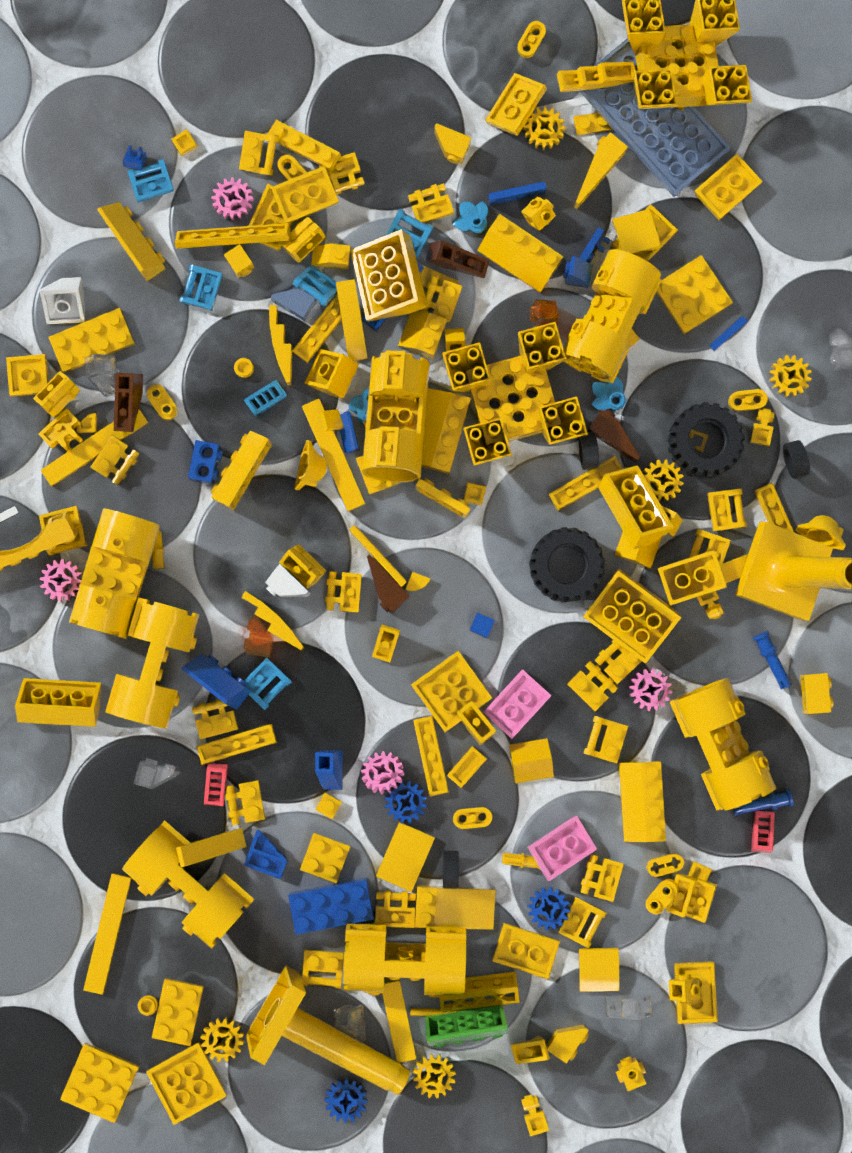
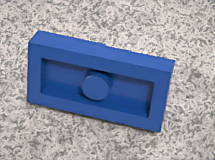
(587, 255)

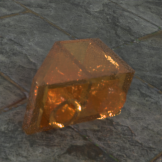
(543, 312)
(260, 640)

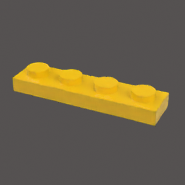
(304, 145)

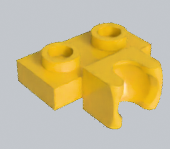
(61, 431)

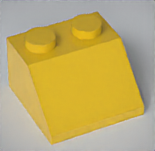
(423, 333)
(331, 373)

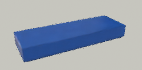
(517, 193)

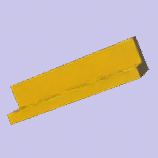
(480, 987)

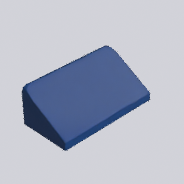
(348, 434)

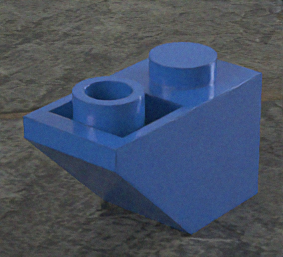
(578, 272)
(329, 769)

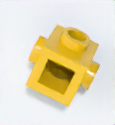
(538, 213)
(684, 989)
(634, 1079)

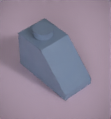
(295, 302)

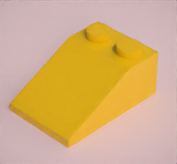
(692, 577)

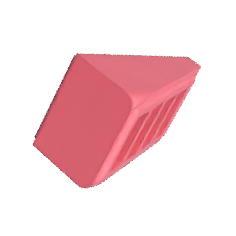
(214, 767)
(755, 839)

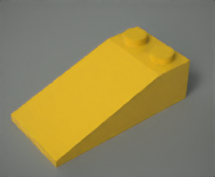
(454, 907)

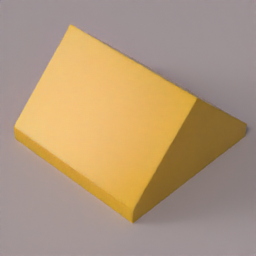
(643, 556)
(531, 760)

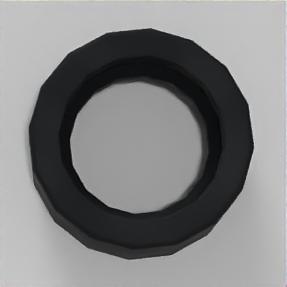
(589, 451)
(796, 459)
(450, 869)

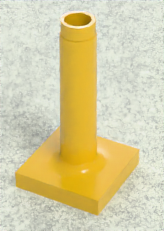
(789, 570)
(283, 1018)

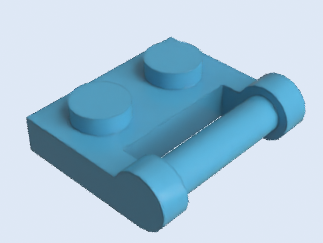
(151, 186)
(418, 241)
(315, 278)
(207, 288)
(261, 678)

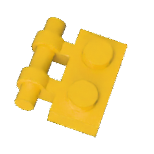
(345, 166)
(432, 209)
(447, 298)
(109, 457)
(350, 592)
(621, 666)
(587, 690)
(215, 724)
(251, 801)
(608, 878)
(395, 915)

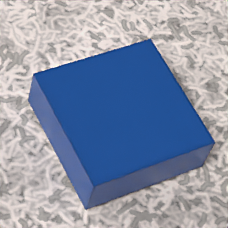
(482, 625)

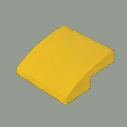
(636, 232)
(80, 540)
(692, 898)
(598, 969)

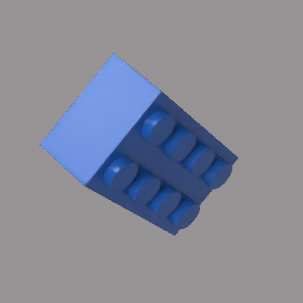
(331, 906)

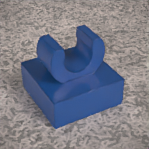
(134, 158)

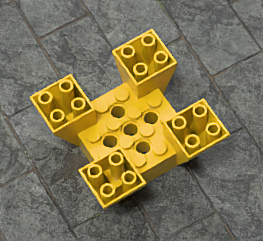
(680, 61)
(539, 352)

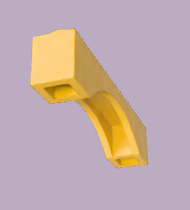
(57, 531)

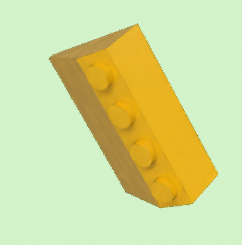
(388, 277)
(443, 429)
(632, 615)

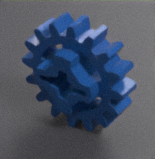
(413, 807)
(545, 897)
(354, 1100)

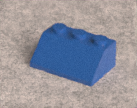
(217, 680)

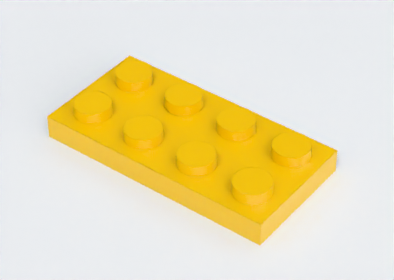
(96, 336)

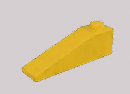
(607, 155)

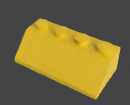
(130, 237)
(520, 253)
(241, 470)
(635, 506)
(58, 702)
(642, 801)

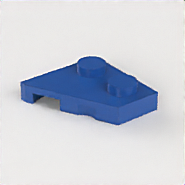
(265, 856)

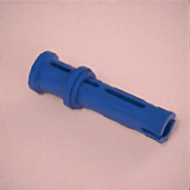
(768, 651)
(771, 801)

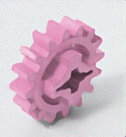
(235, 190)
(62, 572)
(646, 677)
(385, 780)

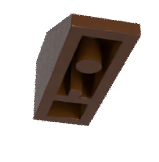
(457, 259)
(127, 400)
(611, 432)
(388, 590)

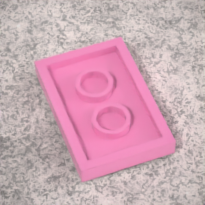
(517, 704)
(562, 848)

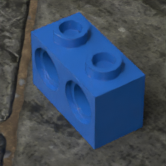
(199, 461)

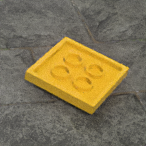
(693, 294)
(449, 689)
(99, 1082)
(186, 1083)

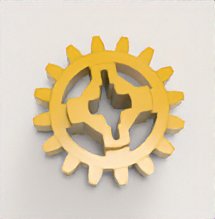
(545, 136)
(783, 372)
(671, 482)
(227, 1046)
(440, 1070)

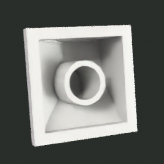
(64, 301)
(284, 584)

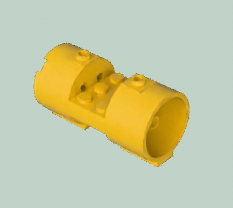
(622, 291)
(396, 417)
(114, 573)
(142, 698)
(734, 772)
(215, 909)
(372, 959)

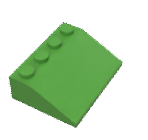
(465, 1025)

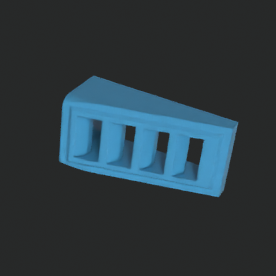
(249, 400)

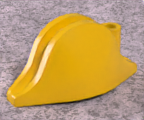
(311, 467)
(823, 530)

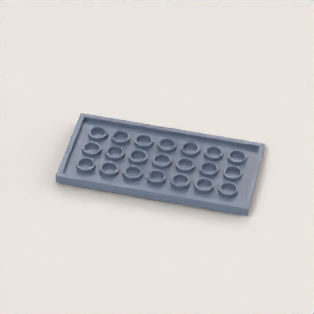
(667, 140)

